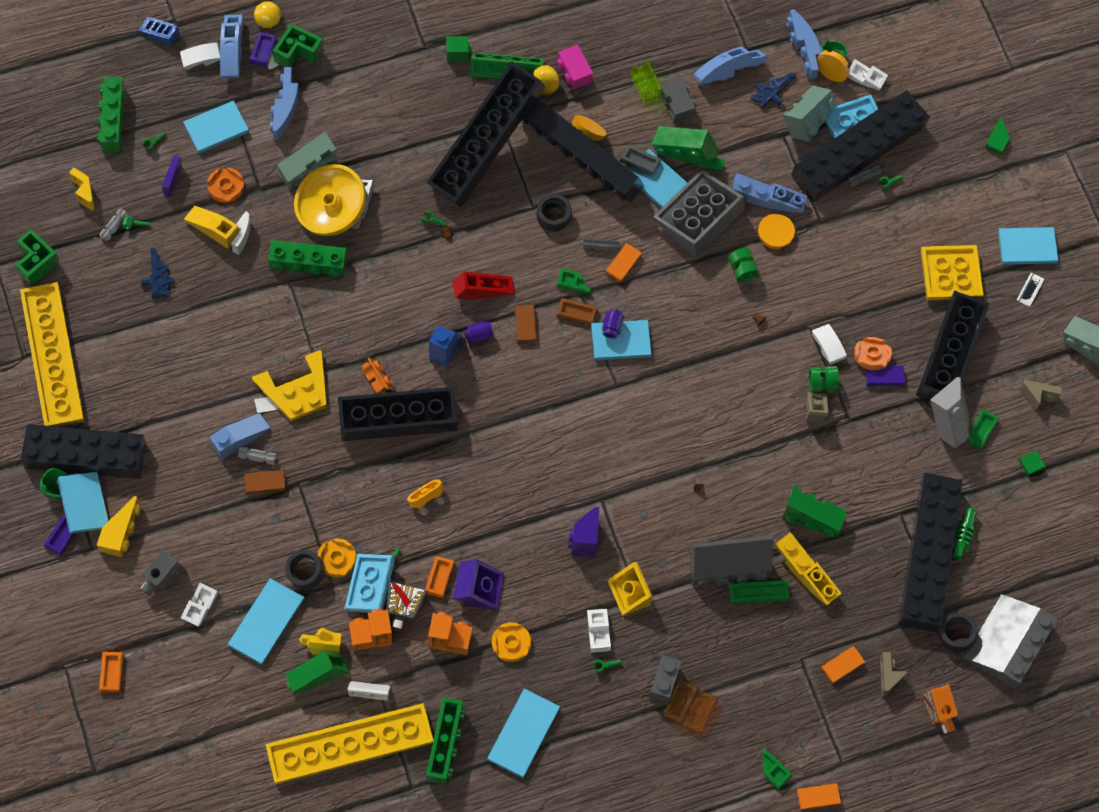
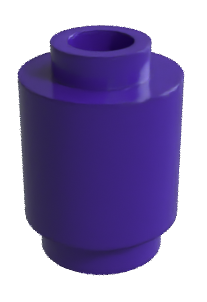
(612, 323)
(478, 332)

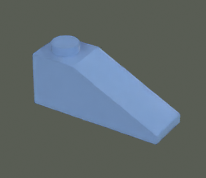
(238, 434)

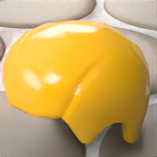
(267, 15)
(548, 77)

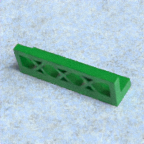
(494, 65)

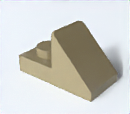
(1035, 391)
(816, 407)
(889, 677)

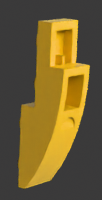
(806, 570)

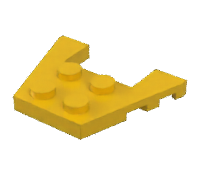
(300, 395)

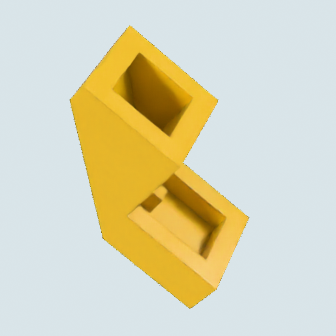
(84, 193)

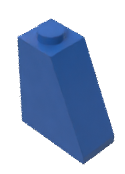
(443, 345)

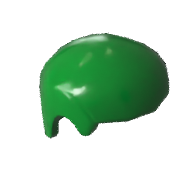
(834, 46)
(49, 483)

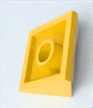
(630, 589)

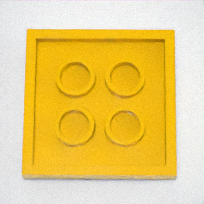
(950, 270)

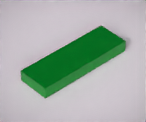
(759, 592)

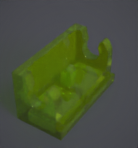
(646, 82)

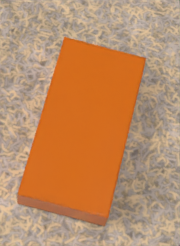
(623, 262)
(439, 577)
(842, 665)
(111, 672)
(818, 796)

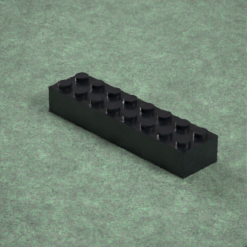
(486, 134)
(860, 145)
(583, 151)
(930, 552)

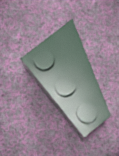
(809, 113)
(308, 158)
(1083, 338)

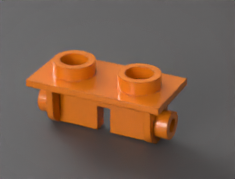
(374, 370)

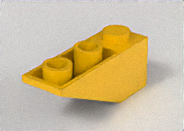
(213, 225)
(115, 532)

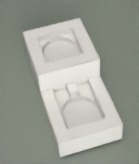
(200, 54)
(867, 76)
(244, 229)
(829, 343)
(200, 604)
(598, 630)

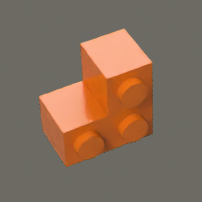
(371, 632)
(449, 636)

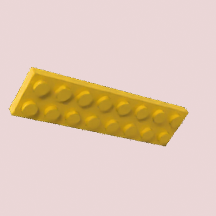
(51, 355)
(349, 743)

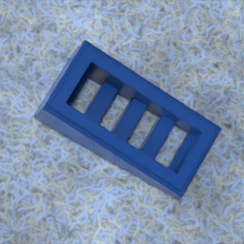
(167, 39)

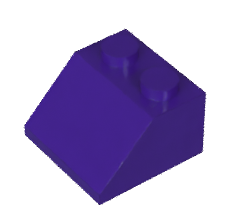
(584, 536)
(478, 585)

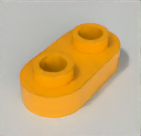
(424, 494)

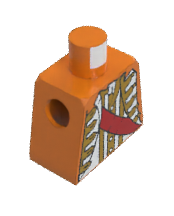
(938, 700)

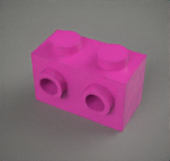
(574, 67)

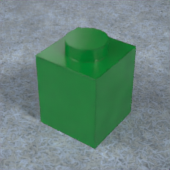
(458, 48)

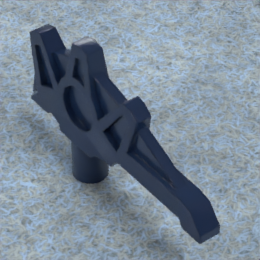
(768, 91)
(159, 277)

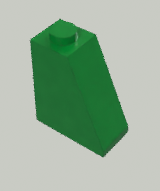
(316, 672)

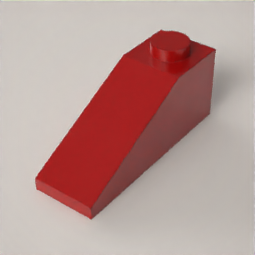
(480, 286)

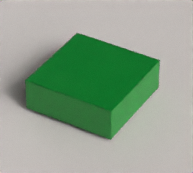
(1031, 463)

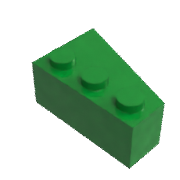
(686, 145)
(813, 514)

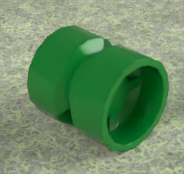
(743, 265)
(830, 379)

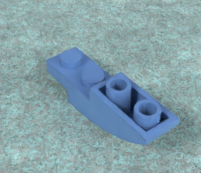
(806, 41)
(231, 46)
(724, 64)
(284, 106)
(768, 196)

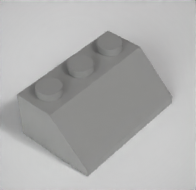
(951, 414)

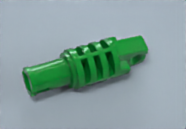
(964, 533)

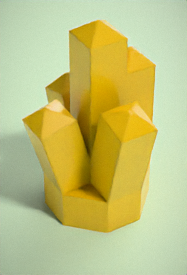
(322, 641)

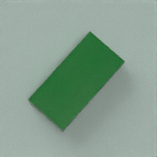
(982, 429)

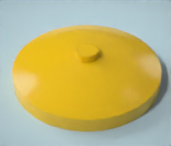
(330, 200)

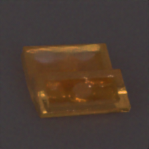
(690, 707)

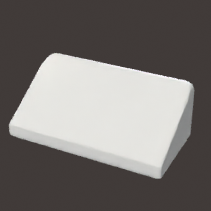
(369, 690)

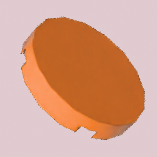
(225, 185)
(872, 353)

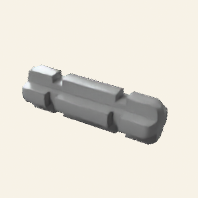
(113, 225)
(257, 455)

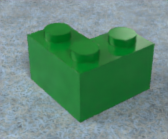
(297, 43)
(38, 258)

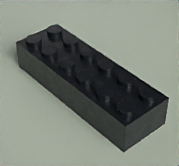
(953, 344)
(397, 414)
(83, 451)

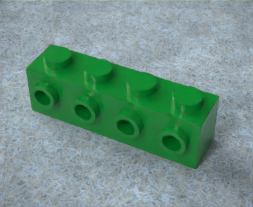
(112, 114)
(307, 258)
(444, 741)

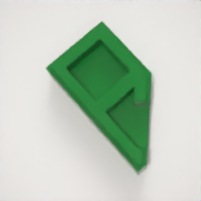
(998, 138)
(572, 281)
(774, 770)

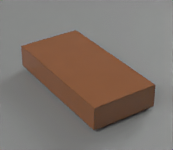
(576, 311)
(525, 323)
(264, 482)

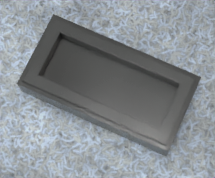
(640, 160)

